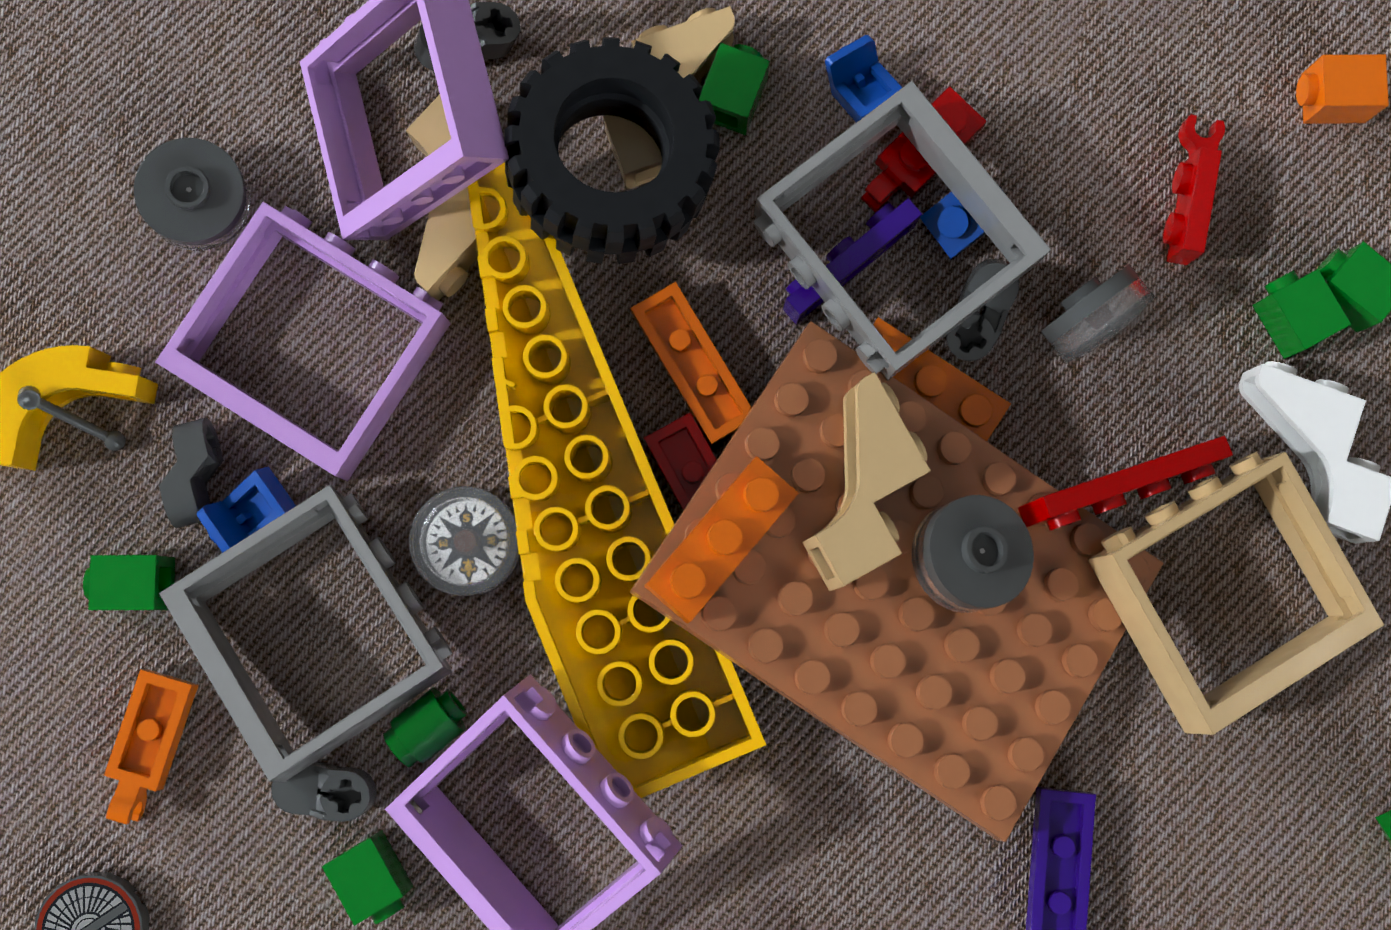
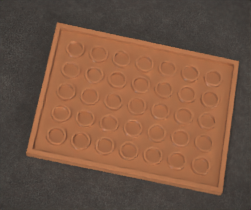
(932, 692)

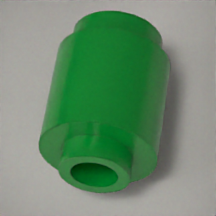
(425, 727)

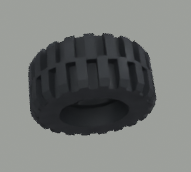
(623, 85)

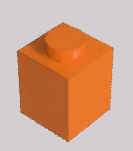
(1343, 89)

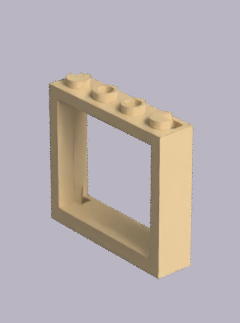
(1315, 550)

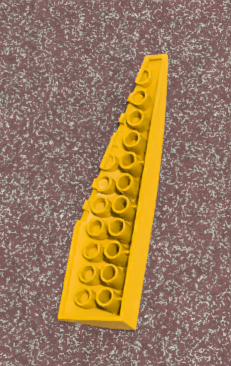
(592, 521)

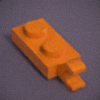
(147, 741)

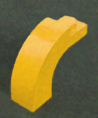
(61, 377)

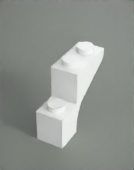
(1319, 427)

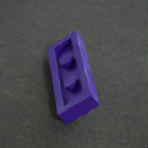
(852, 256)
(1060, 859)

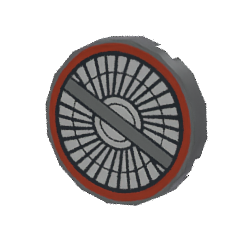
(93, 903)

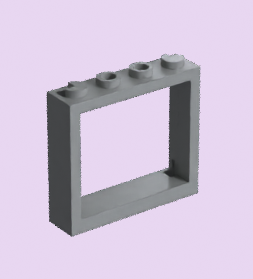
(959, 172)
(227, 674)

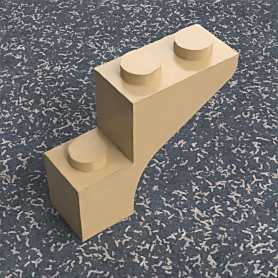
(695, 47)
(449, 234)
(877, 461)

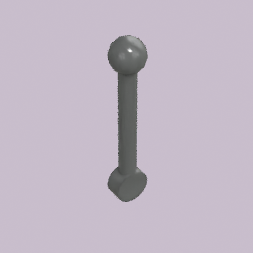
(30, 398)

